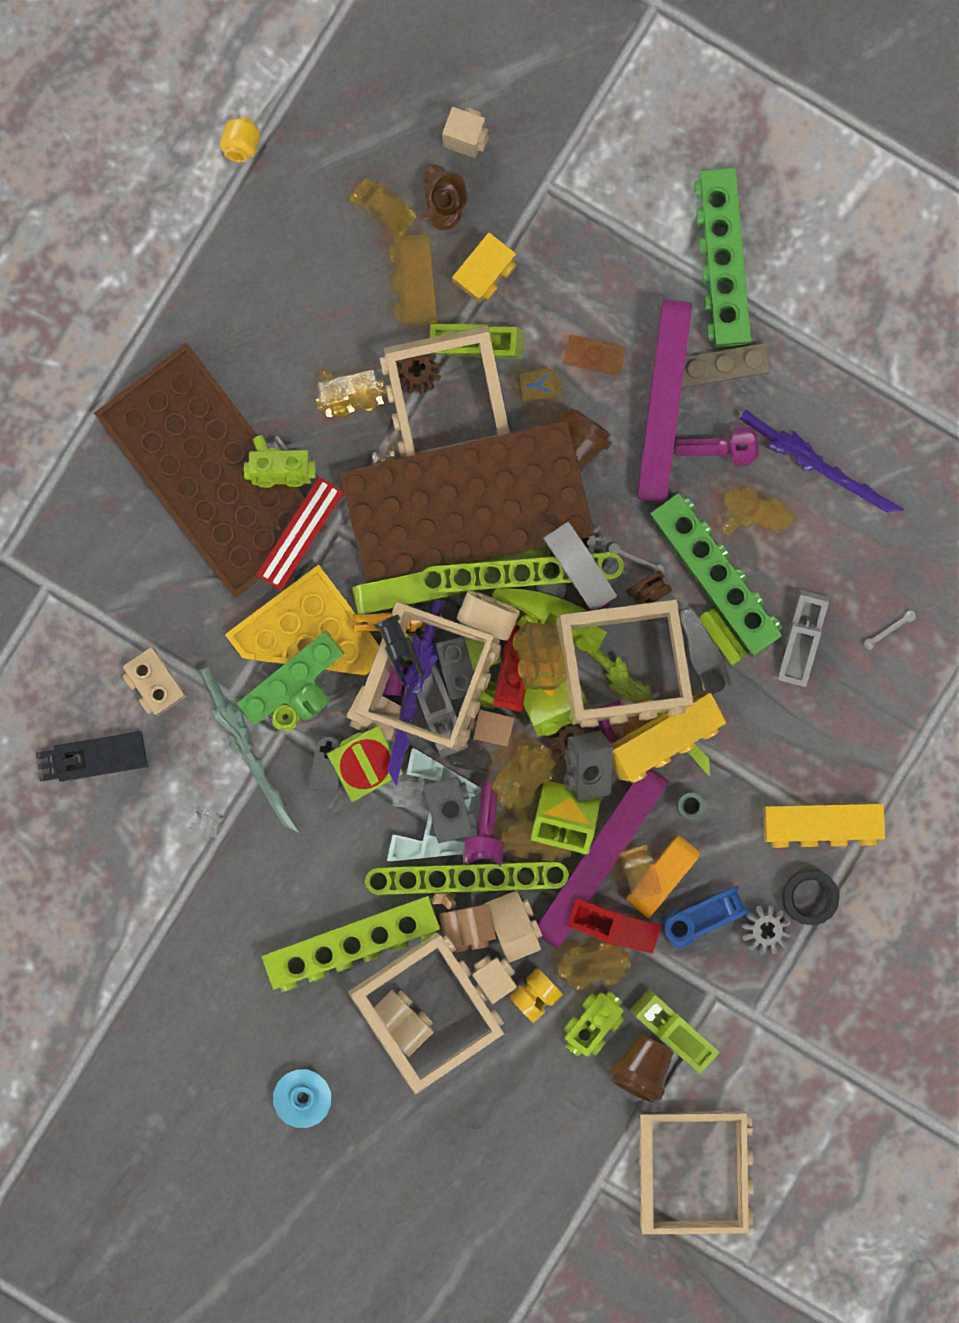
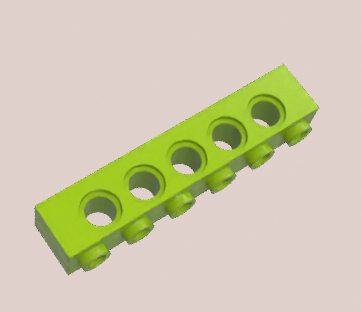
(277, 962)

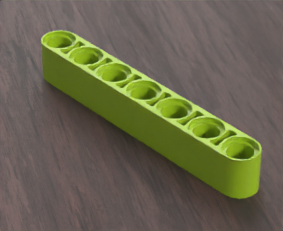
(506, 569)
(407, 590)
(452, 882)

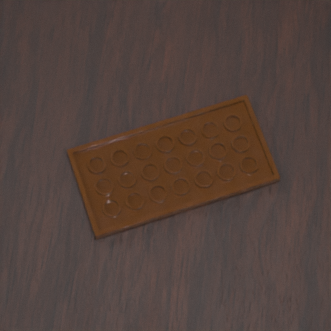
(193, 455)
(466, 501)

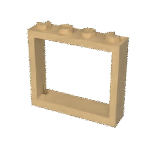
(478, 335)
(617, 615)
(382, 668)
(475, 994)
(745, 1186)

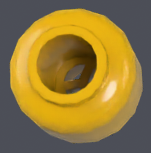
(240, 139)

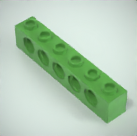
(724, 184)
(682, 508)

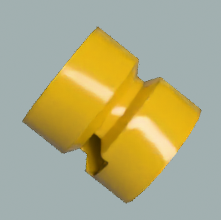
(535, 995)

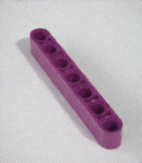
(664, 400)
(602, 855)

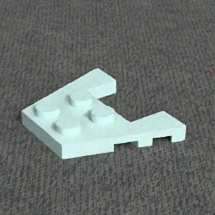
(407, 848)

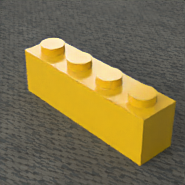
(664, 737)
(824, 823)

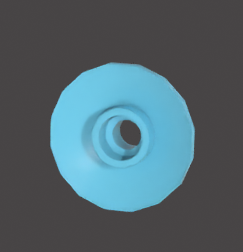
(297, 1113)

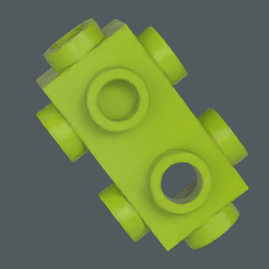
(278, 467)
(600, 1016)

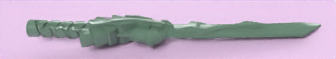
(239, 736)

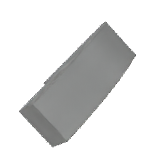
(580, 566)
(803, 638)
(438, 709)

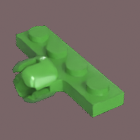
(294, 683)

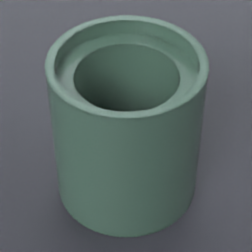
(701, 803)

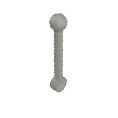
(614, 548)
(909, 616)

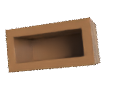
(492, 728)

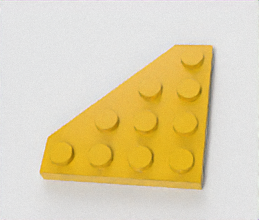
(297, 619)

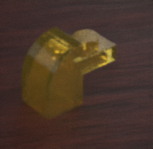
(384, 206)
(640, 872)

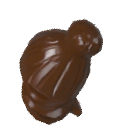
(444, 197)

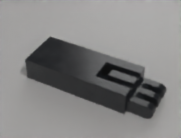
(102, 757)

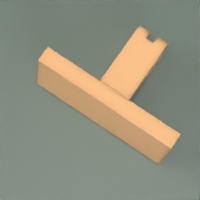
(445, 898)

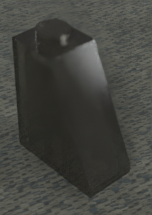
(701, 654)

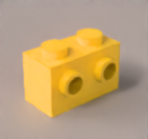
(485, 268)

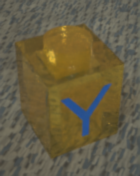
(539, 386)

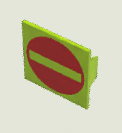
(362, 762)

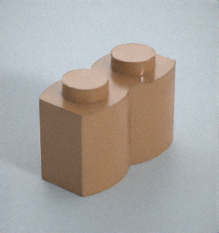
(468, 927)

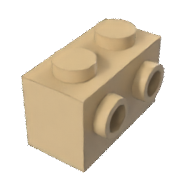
(465, 132)
(154, 682)
(513, 926)
(494, 977)

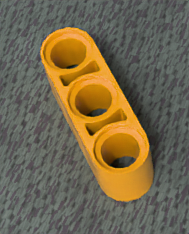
(670, 869)

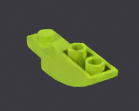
(545, 609)

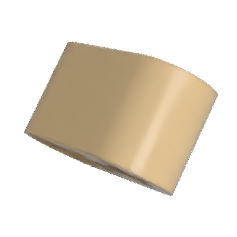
(488, 615)

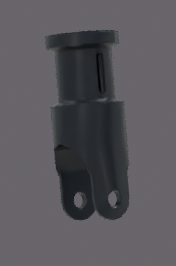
(397, 645)

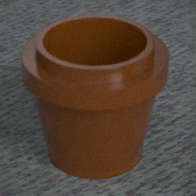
(587, 436)
(643, 1069)

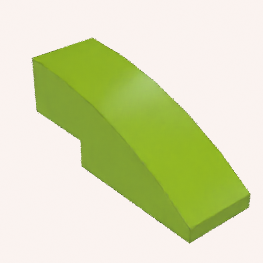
(506, 341)
(674, 1031)

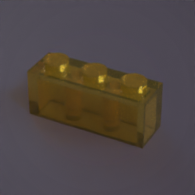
(413, 280)

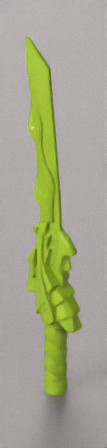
(636, 691)

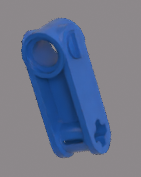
(704, 916)

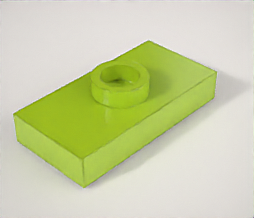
(723, 636)

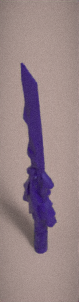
(805, 455)
(414, 683)

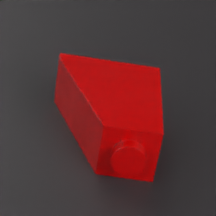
(614, 926)

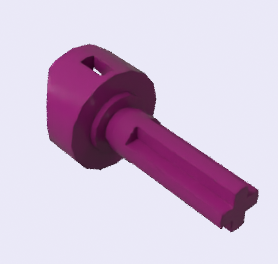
(723, 446)
(484, 845)

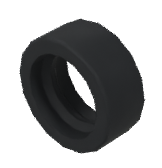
(826, 881)

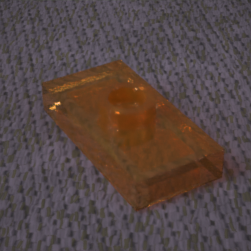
(594, 355)

